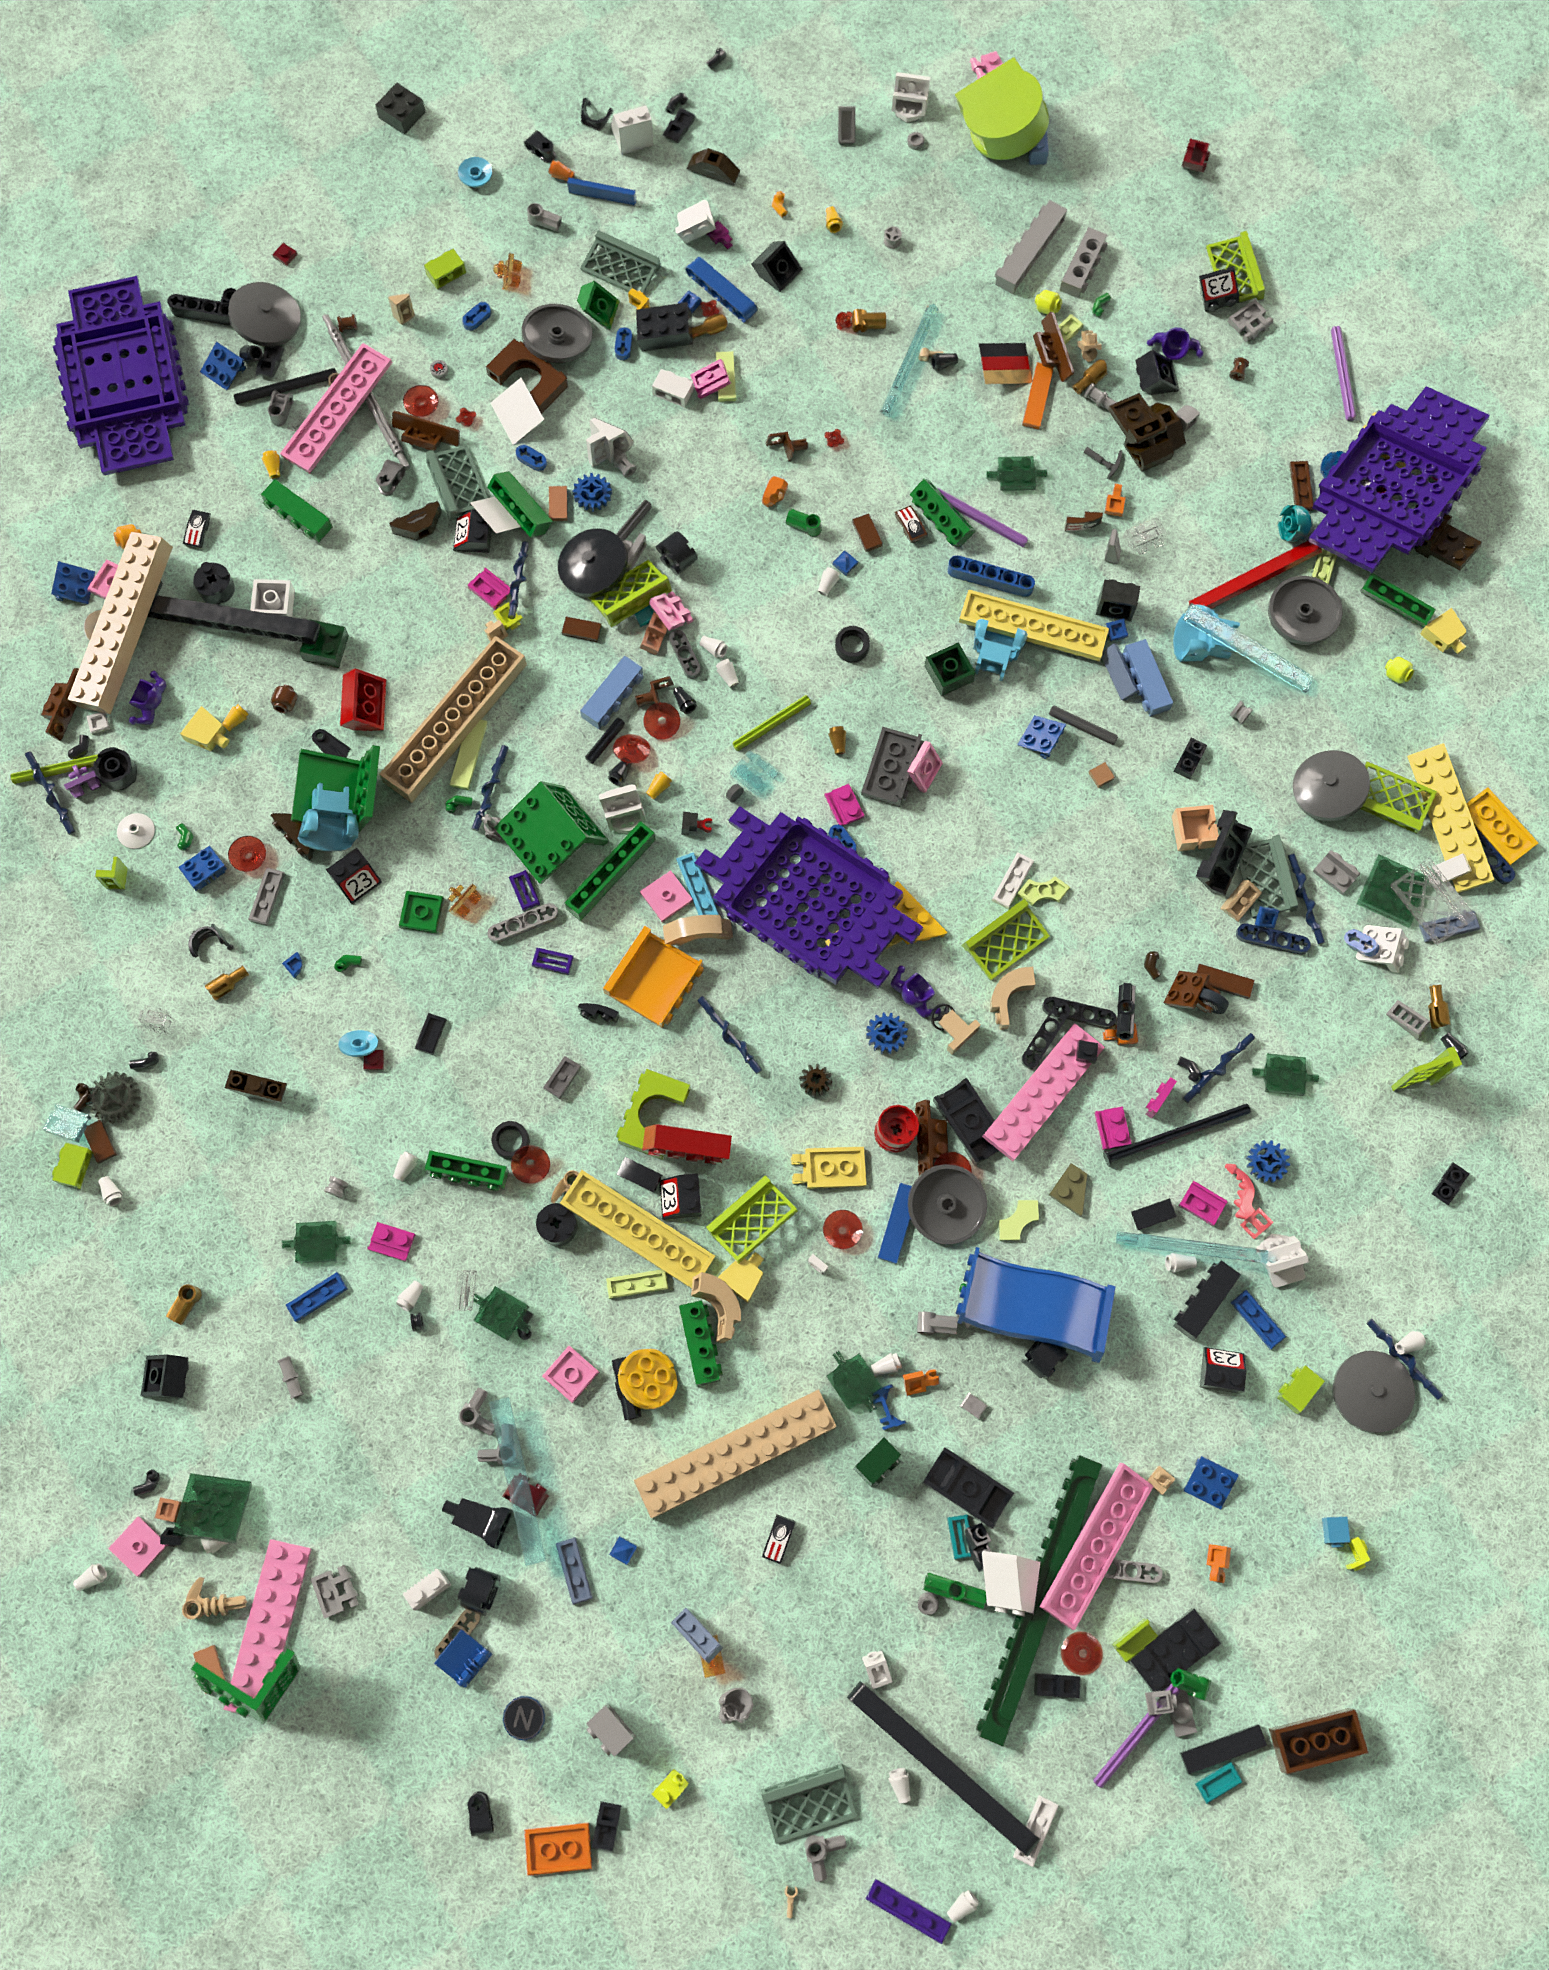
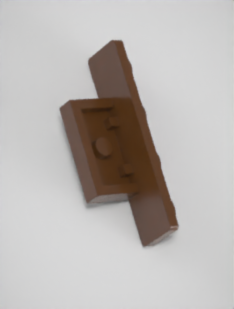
(1052, 347)
(424, 432)
(59, 708)
(931, 1136)

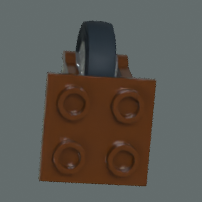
(1193, 991)

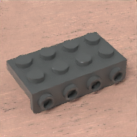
(889, 766)

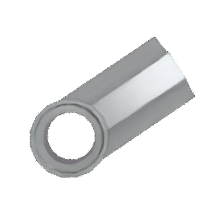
(539, 216)
(933, 1323)

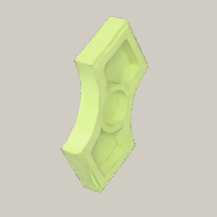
(1035, 891)
(1025, 1213)

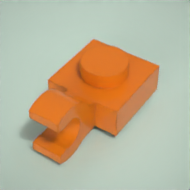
(1115, 502)
(1110, 1034)
(917, 1381)
(1218, 1558)

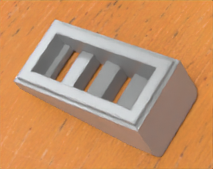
(1113, 548)
(1425, 1023)

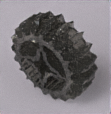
(101, 1111)

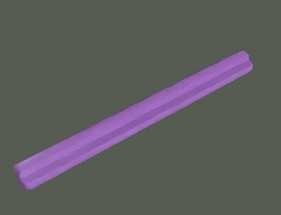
(1343, 373)
(986, 520)
(1128, 1745)

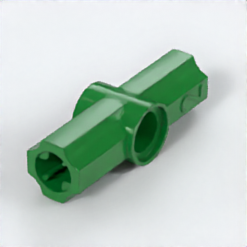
(968, 1594)

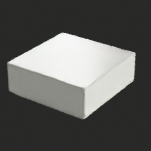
(98, 722)
(817, 1264)

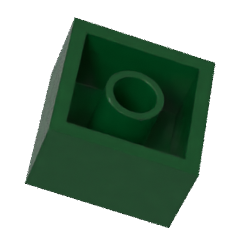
(328, 647)
(949, 669)
(877, 1461)

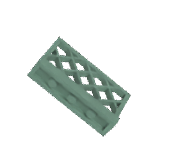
(625, 250)
(442, 482)
(1281, 869)
(805, 1784)

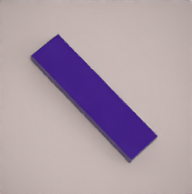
(908, 1911)

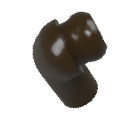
(1150, 963)
(83, 1091)

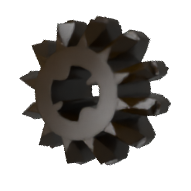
(808, 1077)

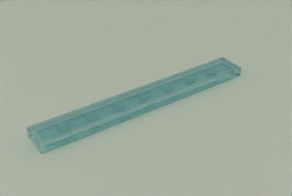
(1248, 648)
(517, 1482)

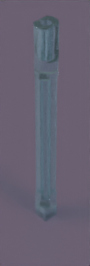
(909, 360)
(1192, 1247)

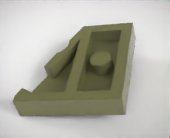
(1071, 1189)

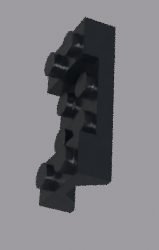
(1225, 857)
(968, 1119)
(968, 1488)
(1174, 1649)

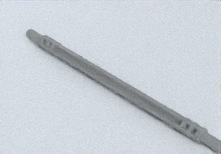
(370, 400)

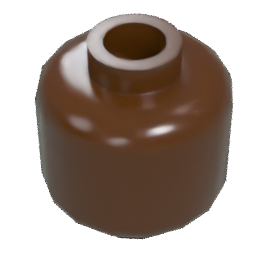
(284, 699)

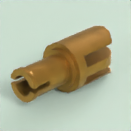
(711, 325)
(1091, 375)
(225, 983)
(1438, 1008)

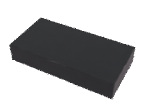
(430, 1034)

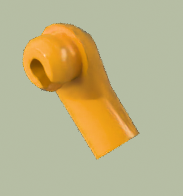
(777, 204)

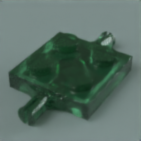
(1016, 473)
(1285, 1074)
(316, 1242)
(501, 1313)
(854, 1381)

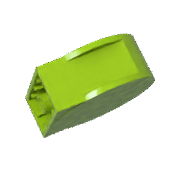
(1004, 111)

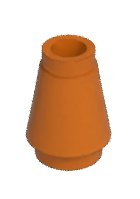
(560, 171)

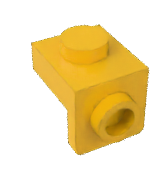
(638, 299)

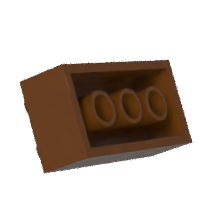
(1318, 1740)

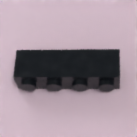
(1206, 1300)

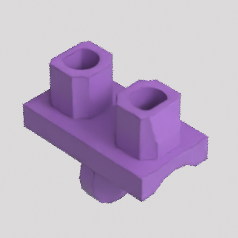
(75, 785)

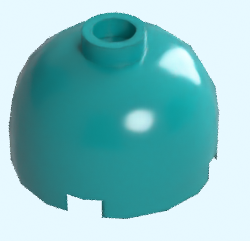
(1294, 519)

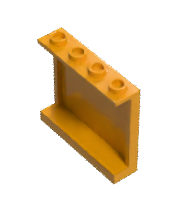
(653, 978)

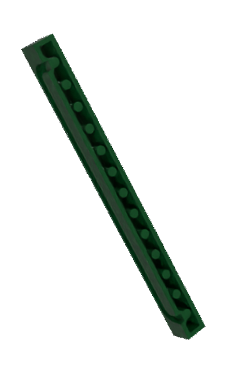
(1030, 1628)

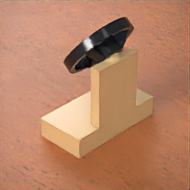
(954, 1026)

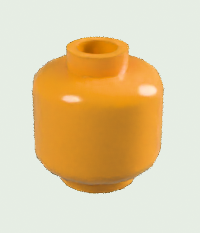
(122, 534)

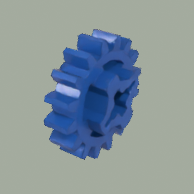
(600, 496)
(879, 1034)
(1259, 1160)

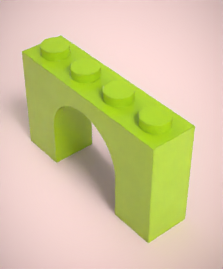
(652, 1086)

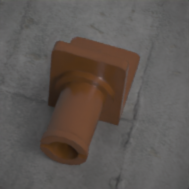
(789, 445)
(652, 696)

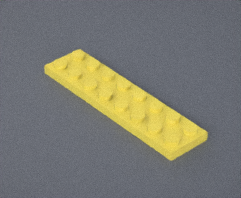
(1041, 626)
(1451, 815)
(636, 1229)

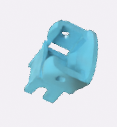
(1194, 644)
(996, 649)
(326, 825)

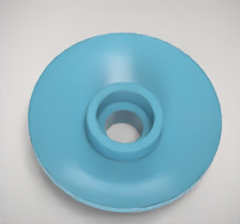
(474, 166)
(358, 1043)

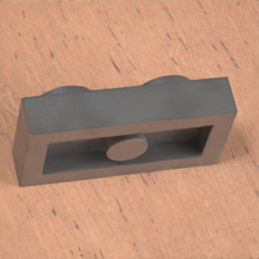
(562, 1077)

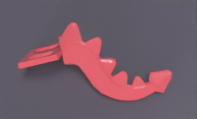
(1245, 1203)

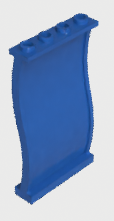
(1036, 1304)

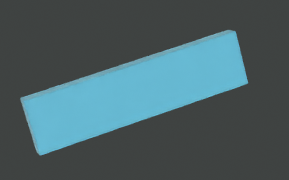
(697, 885)

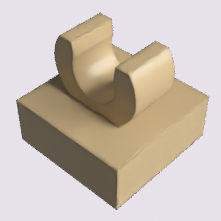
(495, 629)
(1160, 1480)

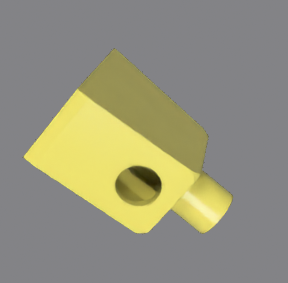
(1446, 632)
(205, 731)
(743, 1277)

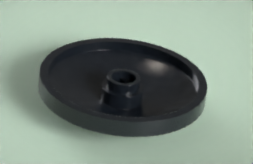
(592, 562)

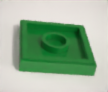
(421, 912)

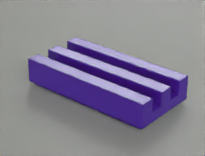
(530, 904)
(552, 968)

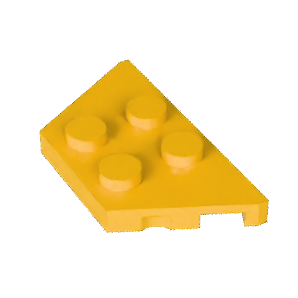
(913, 909)

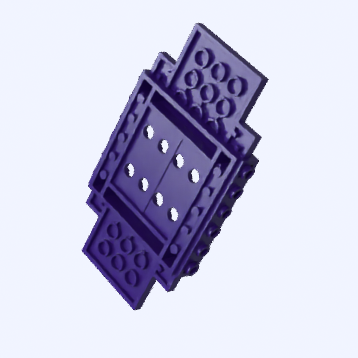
(131, 422)
(1429, 436)

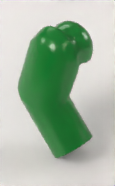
(1097, 310)
(457, 800)
(186, 837)
(347, 960)

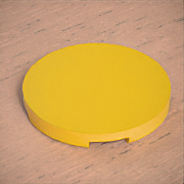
(647, 1378)

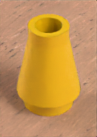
(833, 220)
(272, 463)
(235, 717)
(658, 785)

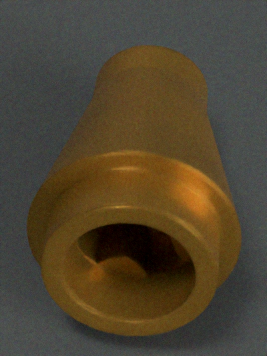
(838, 739)

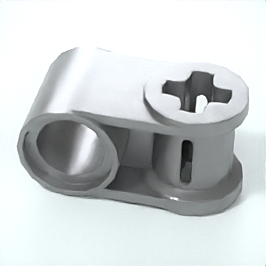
(280, 407)
(390, 477)

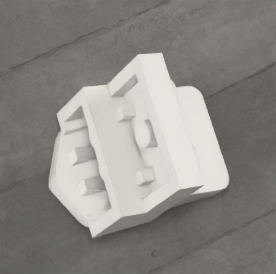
(910, 96)
(606, 442)
(622, 808)
(1284, 1259)

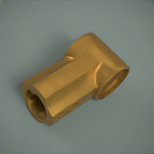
(862, 320)
(182, 1305)

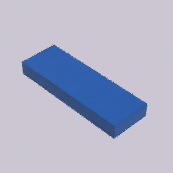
(316, 1297)
(1258, 1319)

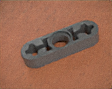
(685, 647)

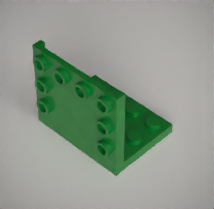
(335, 775)
(548, 829)
(273, 1688)

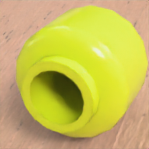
(1048, 302)
(1399, 670)

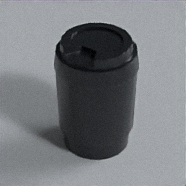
(250, 353)

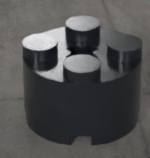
(676, 552)
(213, 583)
(115, 768)
(547, 1230)
(1043, 1358)
(479, 1590)

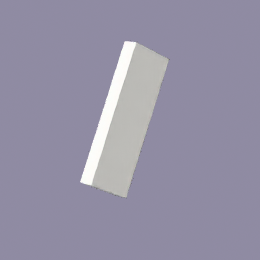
(1012, 880)
(1039, 1824)

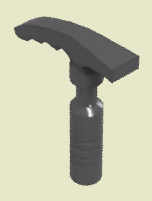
(1098, 458)

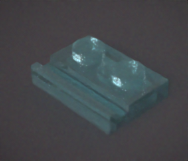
(66, 1123)

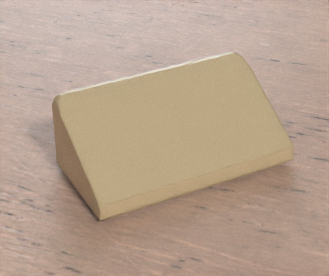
(401, 307)
(1241, 900)

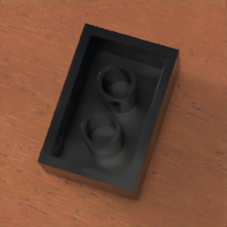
(664, 326)

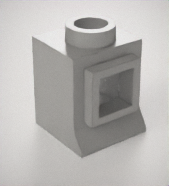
(1160, 1702)

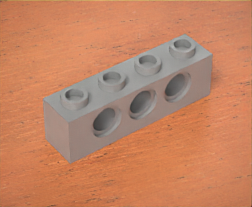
(1089, 253)

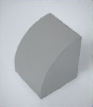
(1187, 416)

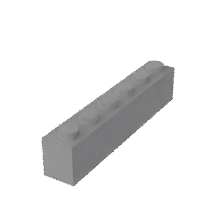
(1030, 247)

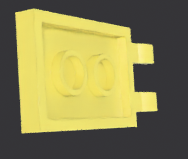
(831, 1167)

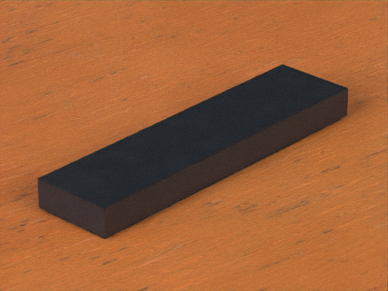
(1223, 1749)

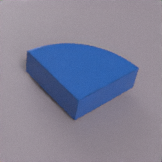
(293, 964)

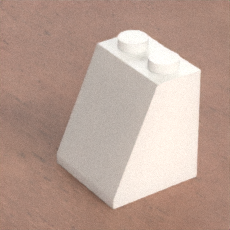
(632, 129)
(1010, 1582)

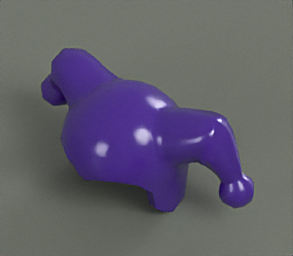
(1176, 343)
(147, 698)
(914, 992)

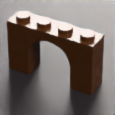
(516, 357)

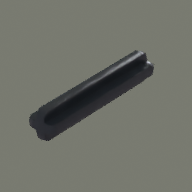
(605, 740)

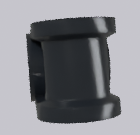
(540, 146)
(480, 1818)

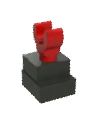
(690, 823)

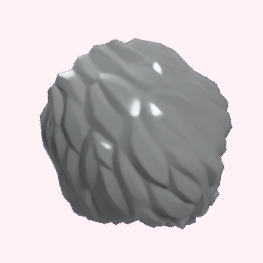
(735, 1706)

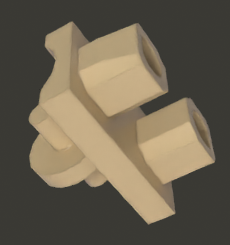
(1089, 345)

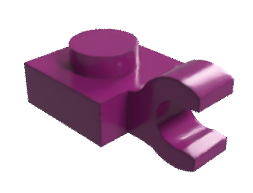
(721, 235)

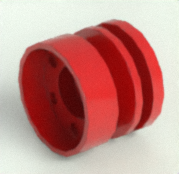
(901, 1119)

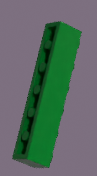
(610, 871)

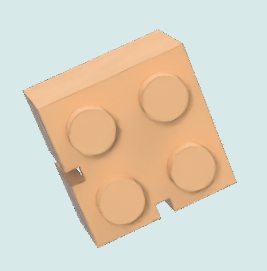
(1192, 827)

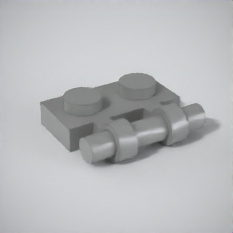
(1247, 316)
(328, 1593)

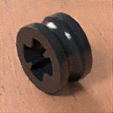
(416, 1322)

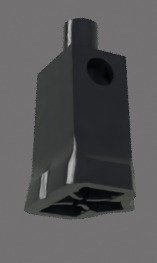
(480, 1520)

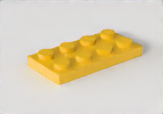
(1500, 826)

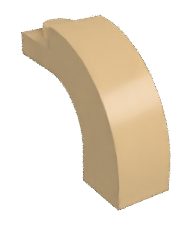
(697, 927)
(1014, 981)
(722, 1299)

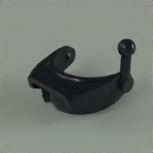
(595, 124)
(202, 934)

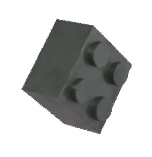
(400, 108)
(1118, 600)

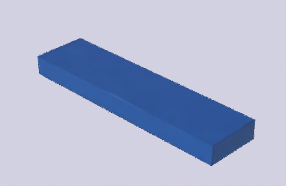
(601, 191)
(896, 1226)

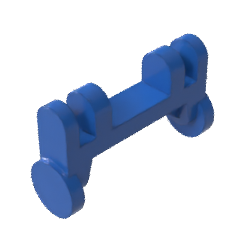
(893, 1421)

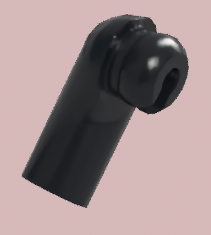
(716, 59)
(680, 97)
(81, 749)
(144, 1062)
(1192, 1067)
(526, 1318)
(150, 1483)

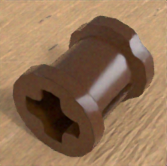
(347, 323)
(1239, 369)

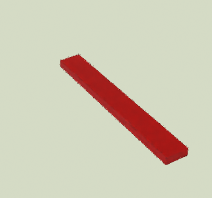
(1257, 575)

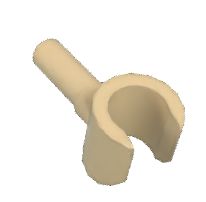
(925, 353)
(790, 1900)

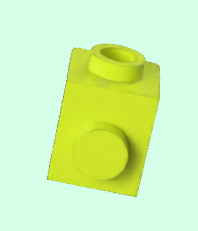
(502, 615)
(1359, 1550)
(670, 1788)

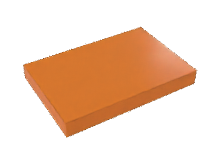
(558, 1849)

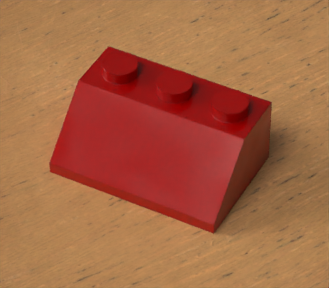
(362, 701)

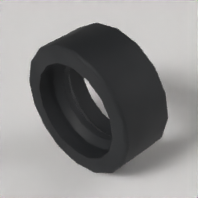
(852, 631)
(506, 1126)

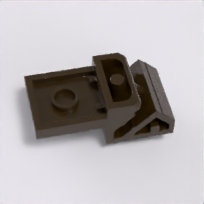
(1142, 432)
(1449, 544)

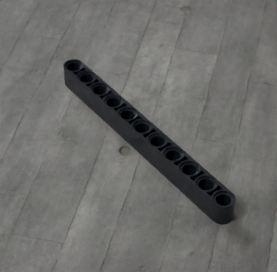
(234, 619)
(944, 1769)

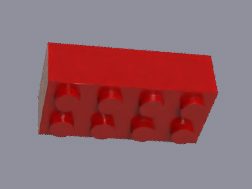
(686, 1143)

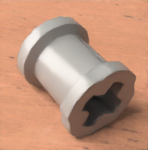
(619, 463)

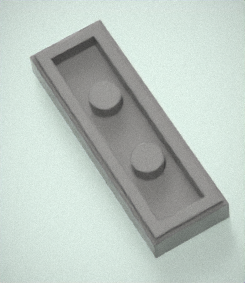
(266, 896)

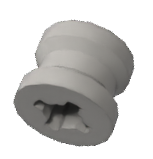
(890, 233)
(1241, 712)
(336, 1187)

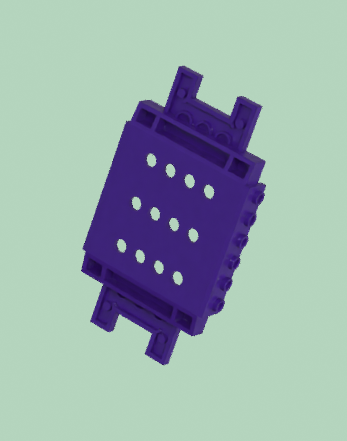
(755, 863)

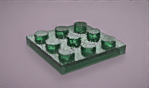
(1382, 899)
(212, 1508)

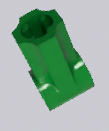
(803, 521)
(1191, 1683)

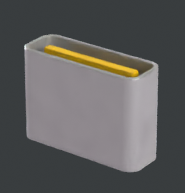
(973, 1405)

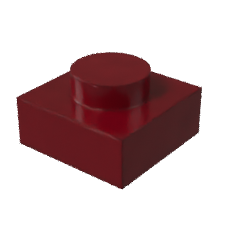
(284, 254)
(374, 1061)

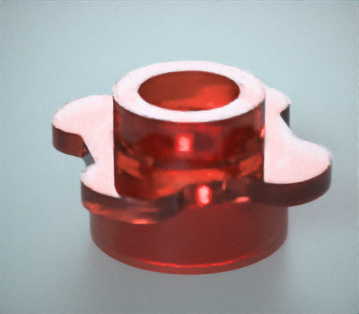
(709, 312)
(840, 320)
(466, 421)
(834, 442)

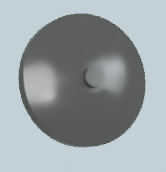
(264, 314)
(556, 333)
(1305, 610)
(1331, 785)
(947, 1204)
(1373, 1391)

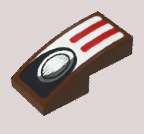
(1089, 521)
(911, 524)

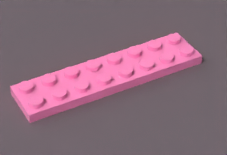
(336, 408)
(1040, 1095)
(1096, 1546)
(270, 1615)

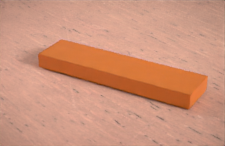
(1037, 396)

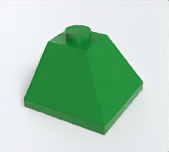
(598, 303)

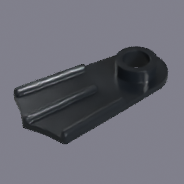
(330, 744)

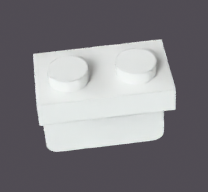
(695, 222)
(1391, 944)

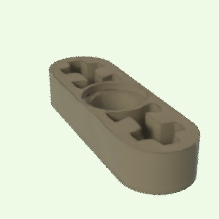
(472, 1625)

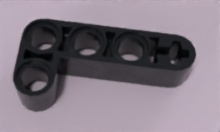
(201, 308)

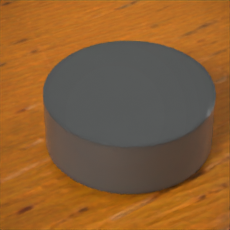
(734, 793)

